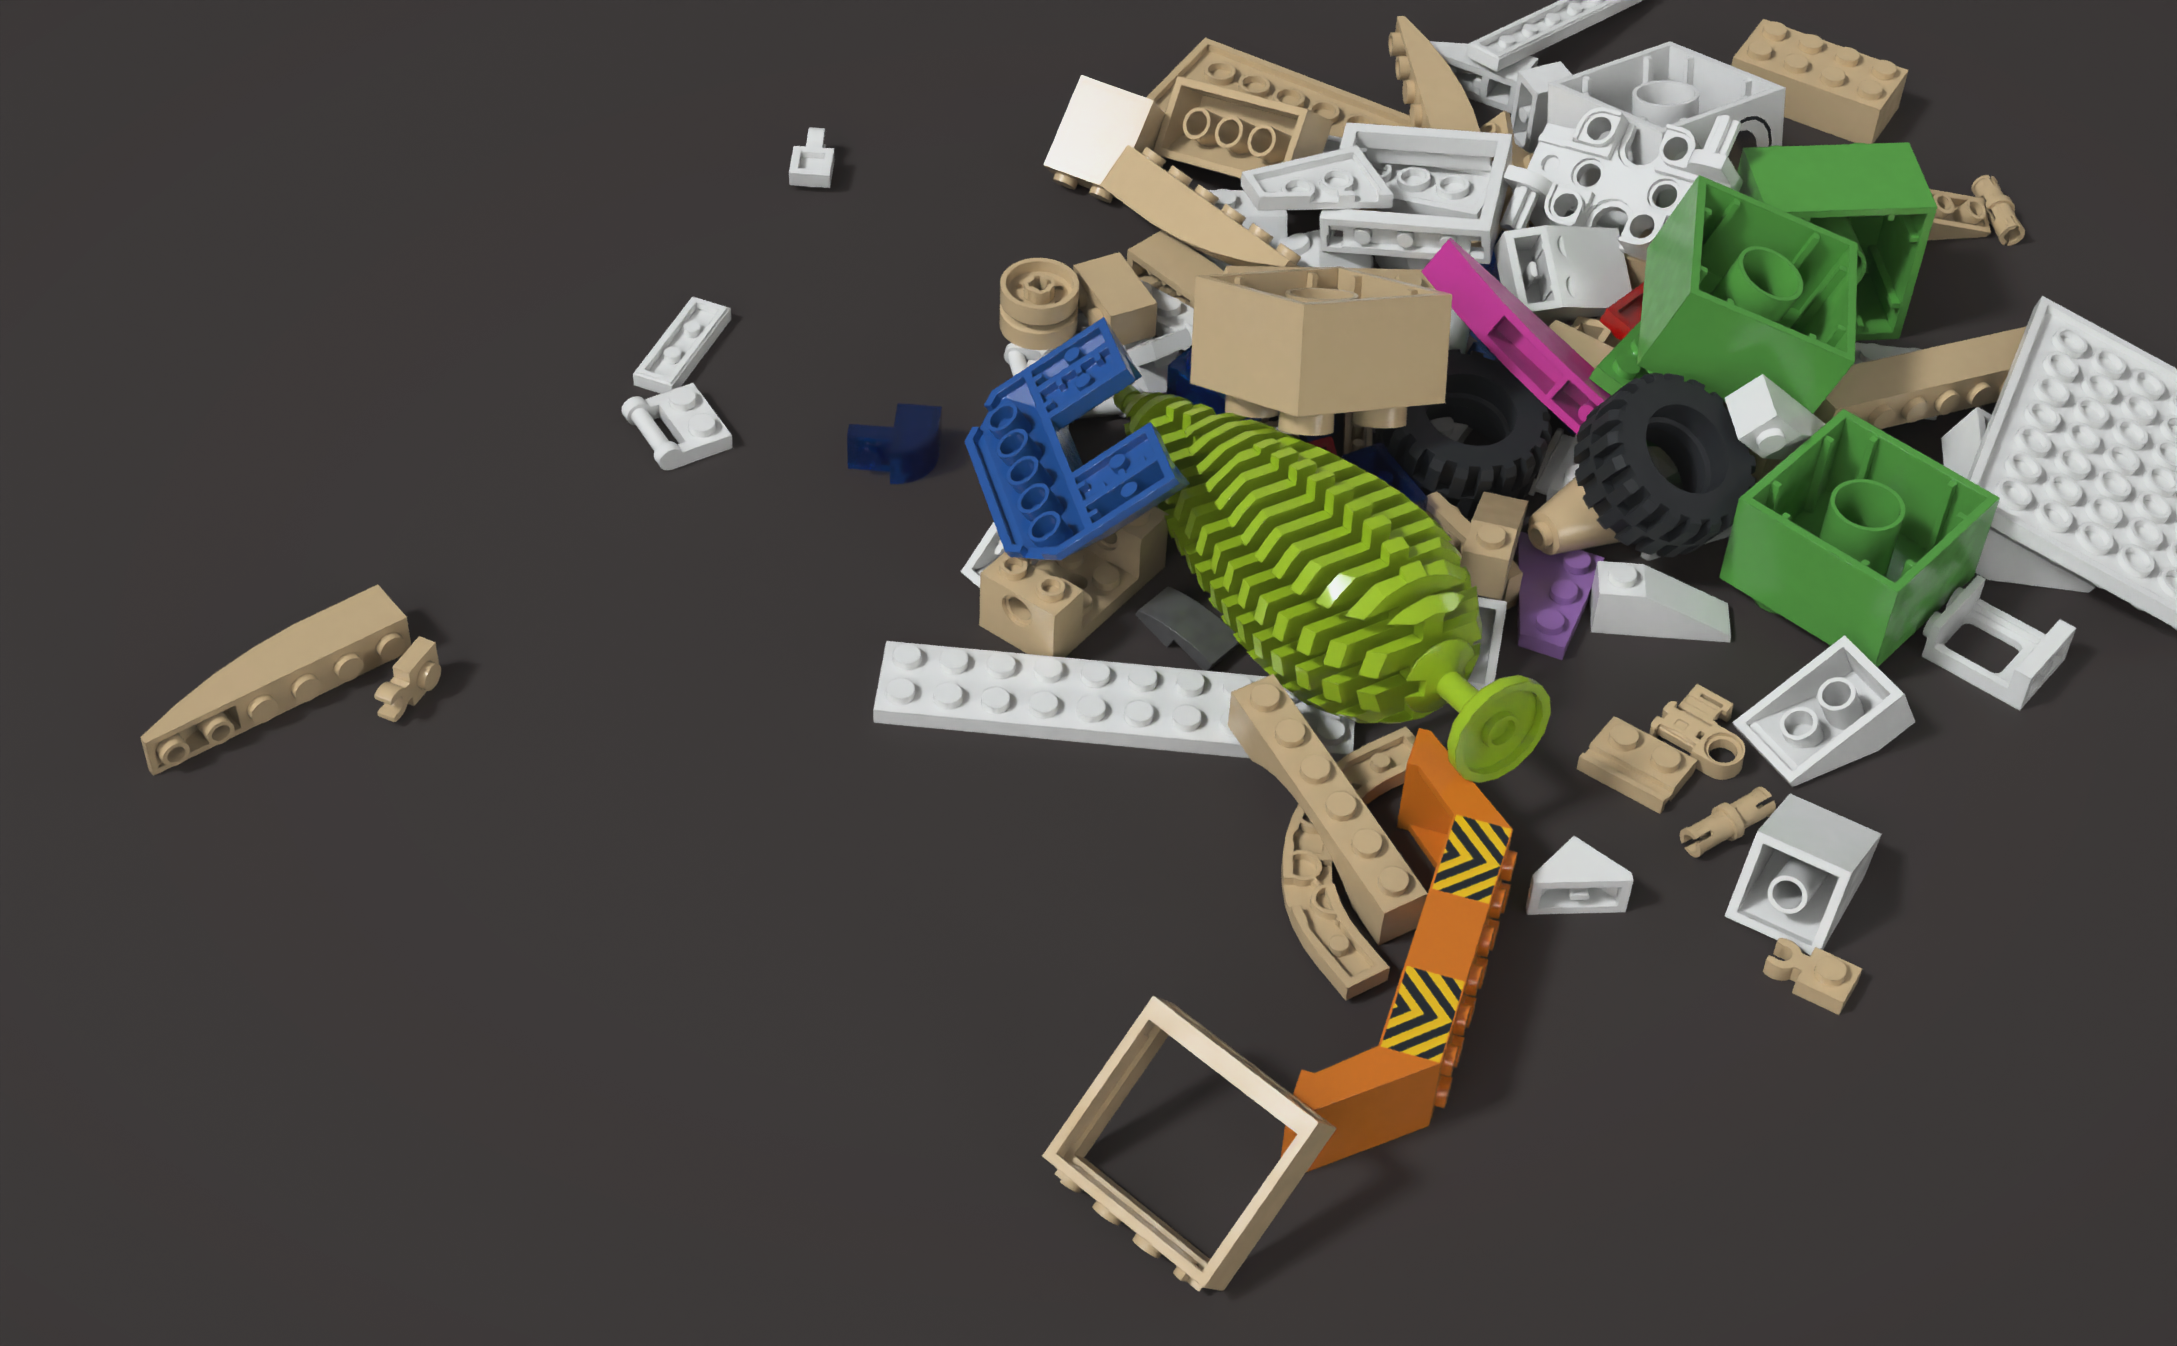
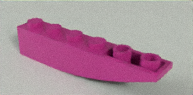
(1516, 336)

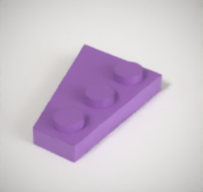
(1551, 596)

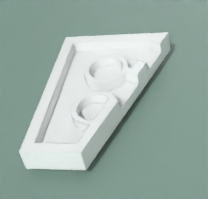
(1318, 182)

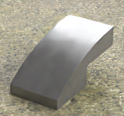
(1189, 624)

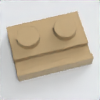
(1637, 764)

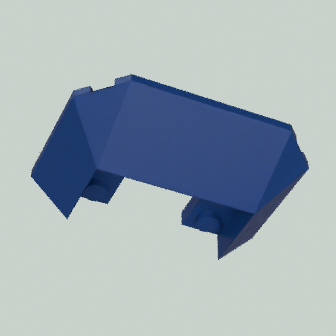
(1031, 469)

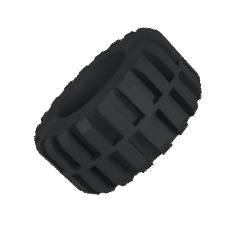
(1498, 407)
(1629, 488)

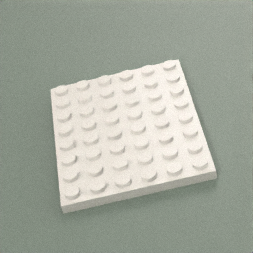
(2088, 458)

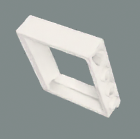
(1418, 234)

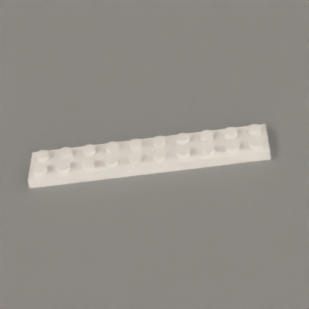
(1073, 700)

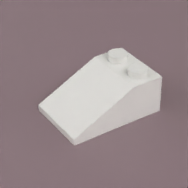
(1826, 715)

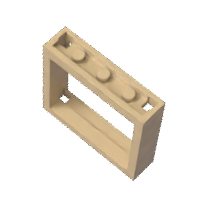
(1108, 1092)

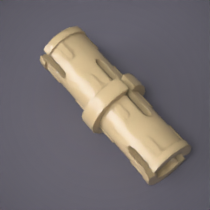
(1999, 210)
(1727, 822)

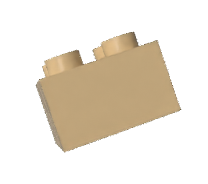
(1320, 346)

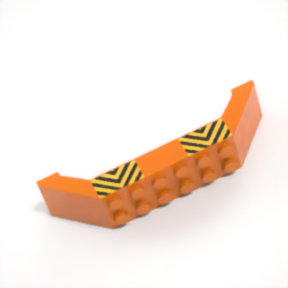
(1410, 1071)

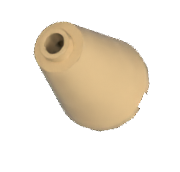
(1567, 523)

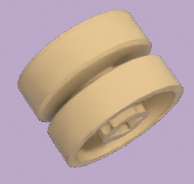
(1039, 303)

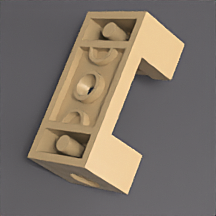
(1042, 603)

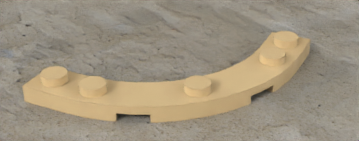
(1307, 874)

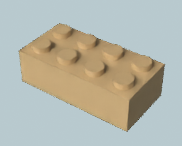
(1824, 82)

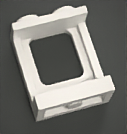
(2037, 656)

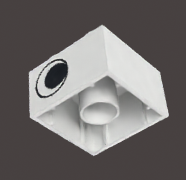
(1676, 89)

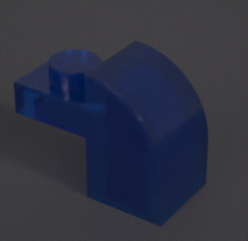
(905, 450)

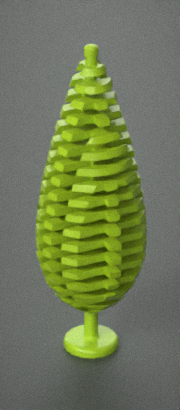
(1335, 582)

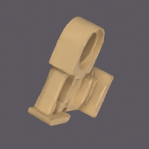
(1695, 719)

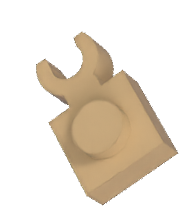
(413, 676)
(1817, 977)

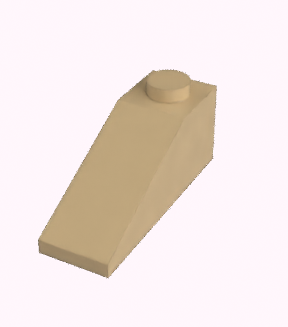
(1493, 542)

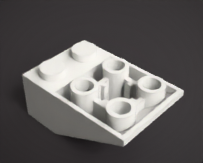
(1563, 270)

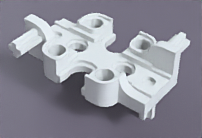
(1567, 153)

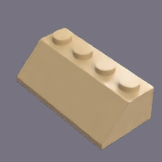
(1235, 129)

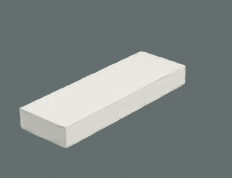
(682, 346)

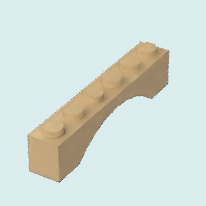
(1371, 868)

